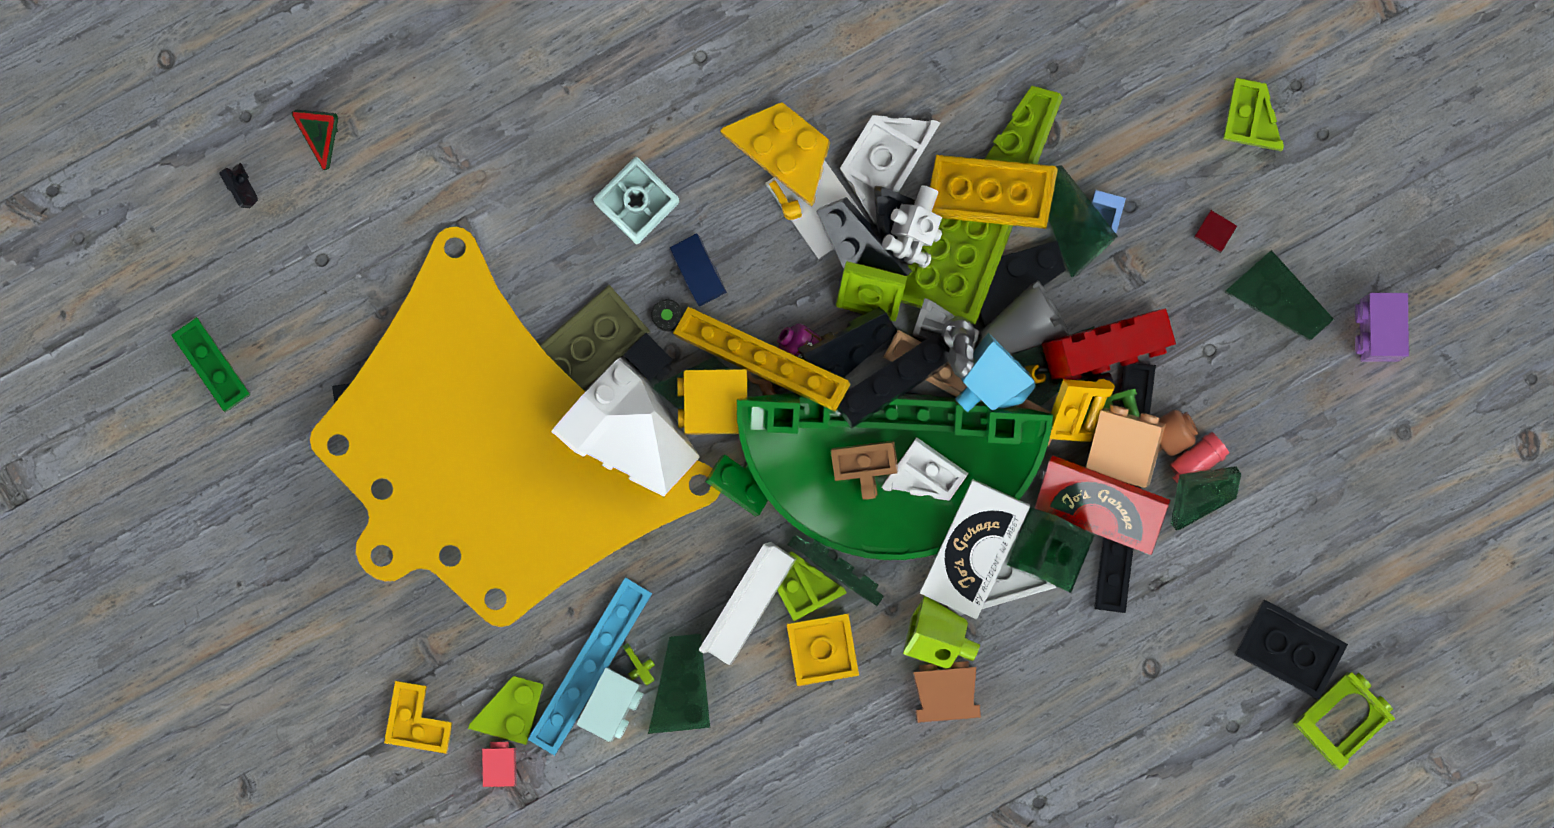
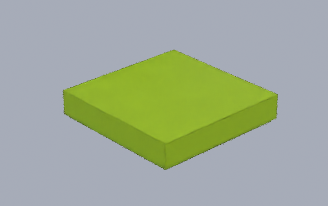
(870, 288)

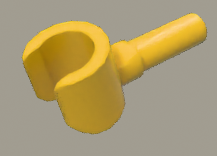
(790, 209)

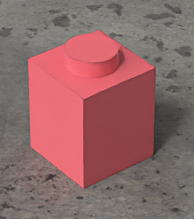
(499, 765)

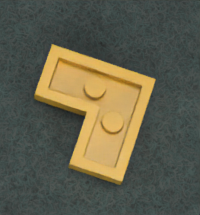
(408, 727)

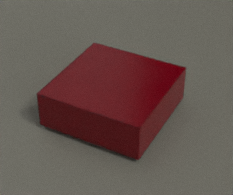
(1215, 231)

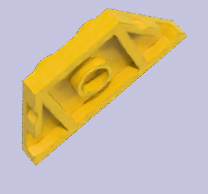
(783, 147)

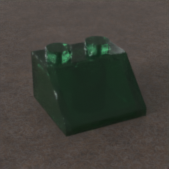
(1050, 549)

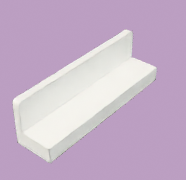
(748, 603)

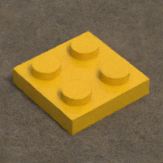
(822, 649)

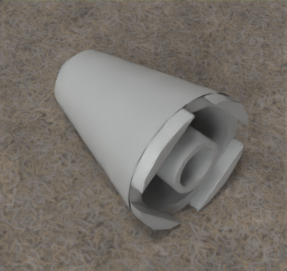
(1027, 321)

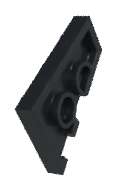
(848, 348)

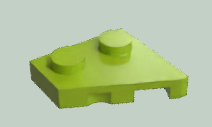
(1251, 116)
(807, 589)
(510, 711)

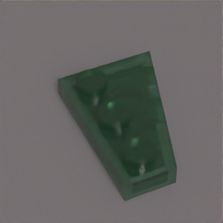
(1077, 224)
(839, 569)

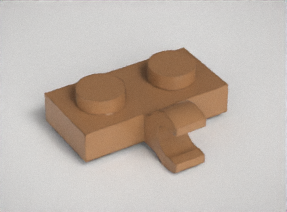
(864, 463)

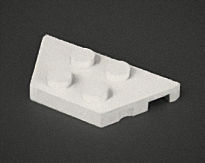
(885, 156)

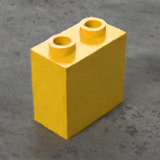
(711, 400)

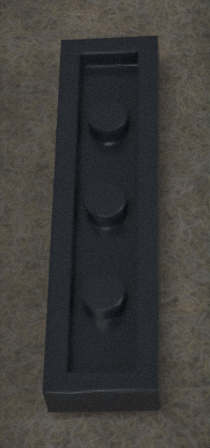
(893, 380)

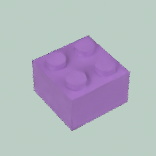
(1382, 327)

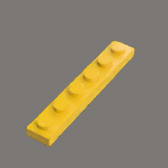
(762, 359)

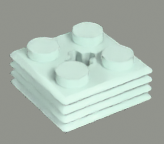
(636, 180)

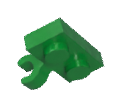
(737, 484)

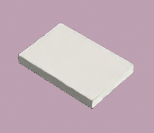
(810, 225)

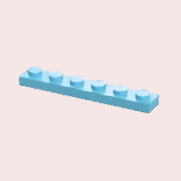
(589, 666)

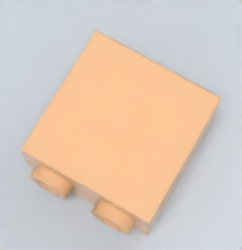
(1126, 445)

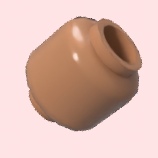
(1178, 432)

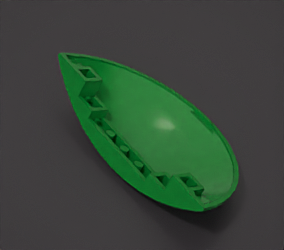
(790, 457)

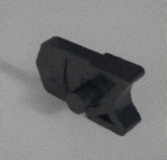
(239, 185)

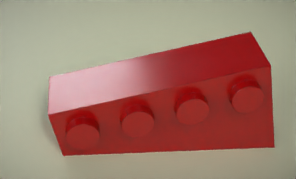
(1109, 344)

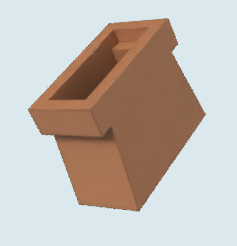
(946, 692)

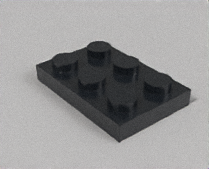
(1291, 649)

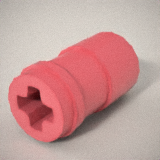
(1200, 457)

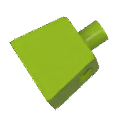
(938, 635)

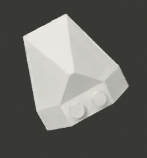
(628, 429)

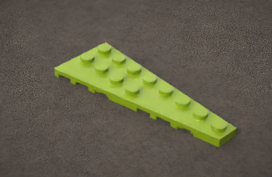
(969, 250)

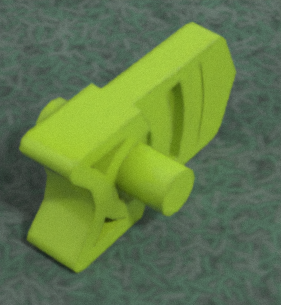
(641, 669)

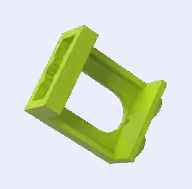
(1378, 716)

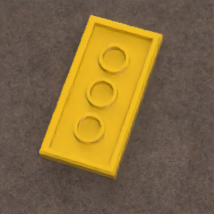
(993, 191)

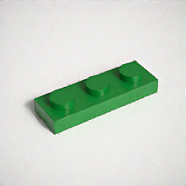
(211, 364)

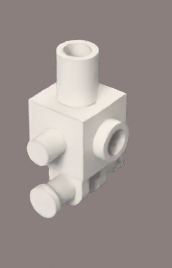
(915, 228)

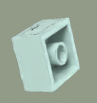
(609, 705)

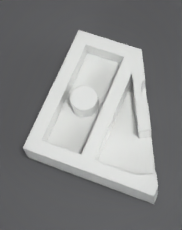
(926, 473)

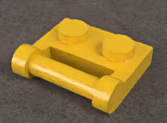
(1072, 407)

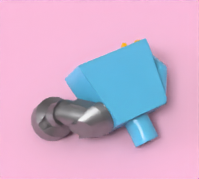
(988, 371)

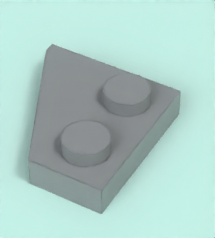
(932, 320)

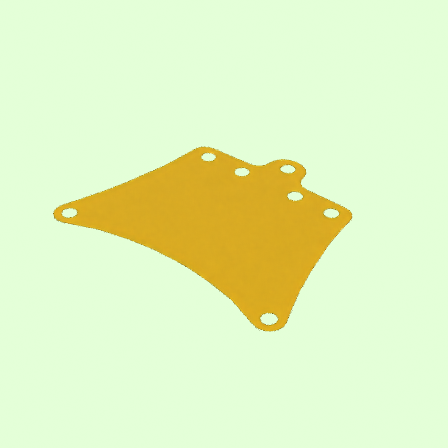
(462, 428)

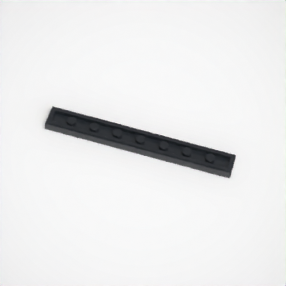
(1115, 557)

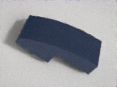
(698, 270)

